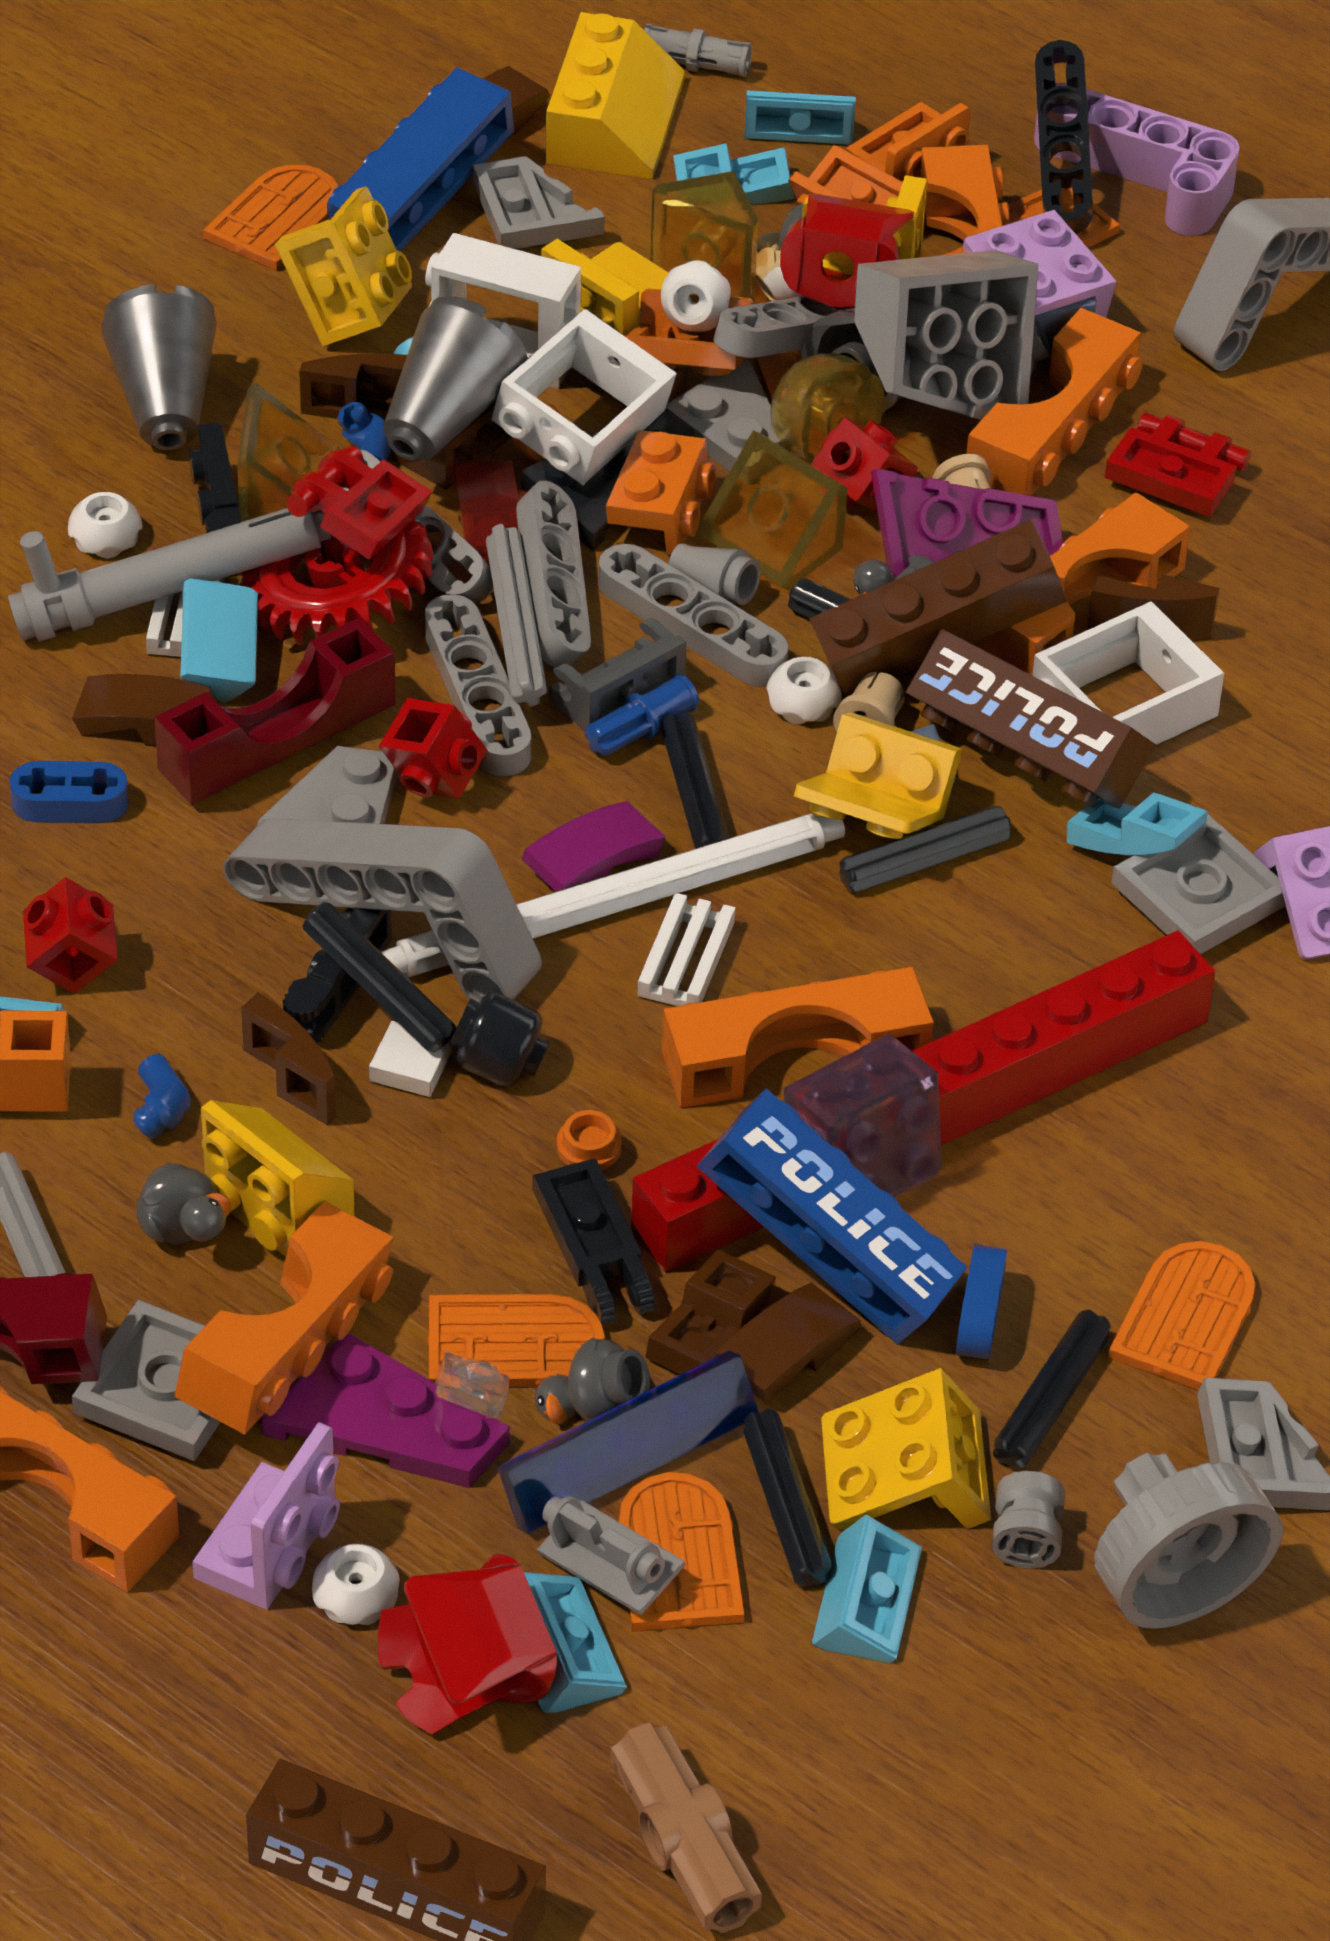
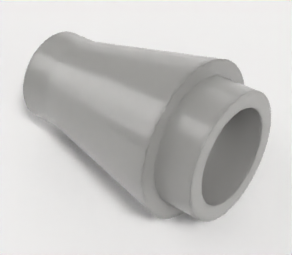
(721, 570)

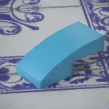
(761, 175)
(1149, 828)

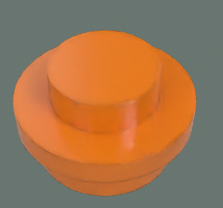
(589, 1136)

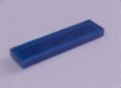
(630, 1439)

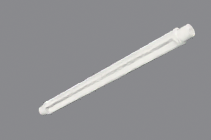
(643, 884)

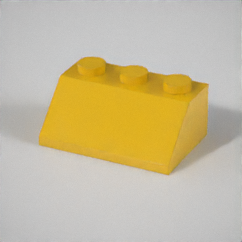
(612, 99)

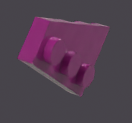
(944, 518)
(389, 1414)

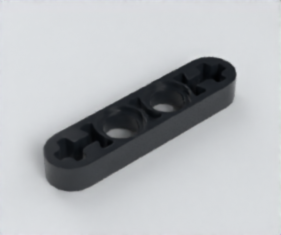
(1066, 136)

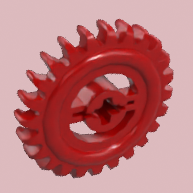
(340, 585)

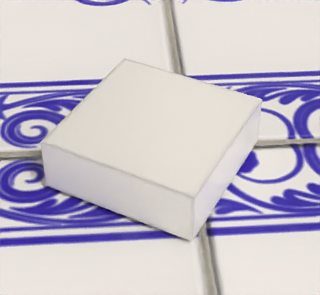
(406, 1064)

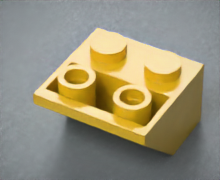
(268, 1172)

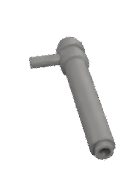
(78, 598)

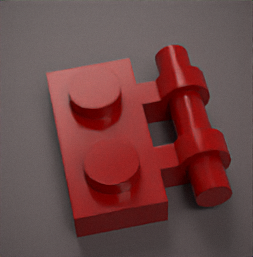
(1177, 463)
(372, 509)

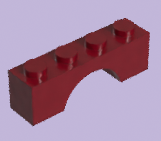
(336, 685)
(53, 1326)

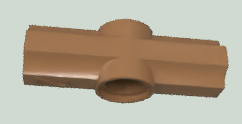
(685, 1828)

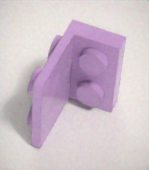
(1066, 266)
(1304, 877)
(273, 1524)

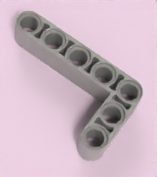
(1243, 269)
(399, 869)

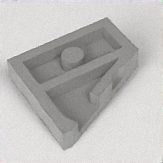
(529, 206)
(726, 412)
(342, 788)
(1253, 1428)

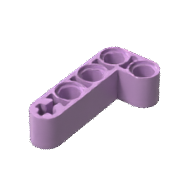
(1160, 152)

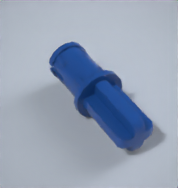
(641, 716)

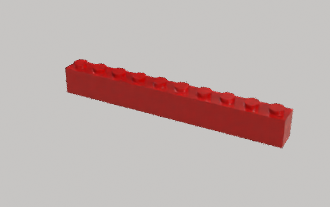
(981, 1077)

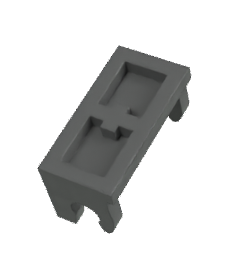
(607, 686)

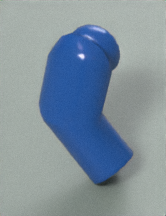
(364, 430)
(166, 1100)

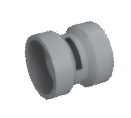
(1028, 1519)

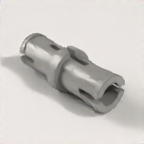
(703, 51)

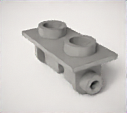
(606, 1553)

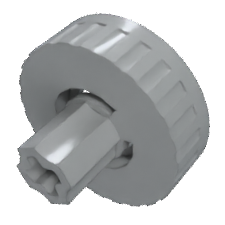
(1184, 1540)

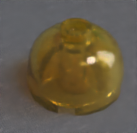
(818, 396)

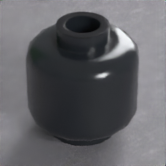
(499, 1039)

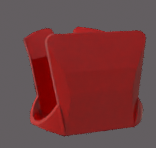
(842, 225)
(467, 1643)

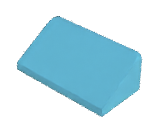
(799, 117)
(219, 637)
(867, 1592)
(584, 1659)

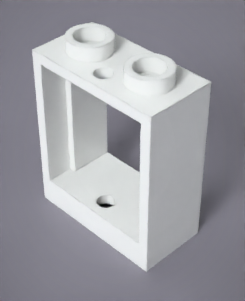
(511, 272)
(590, 349)
(1161, 649)

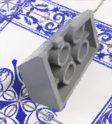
(950, 328)

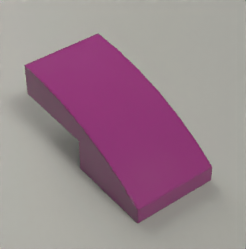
(592, 845)

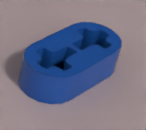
(69, 792)
(981, 1302)

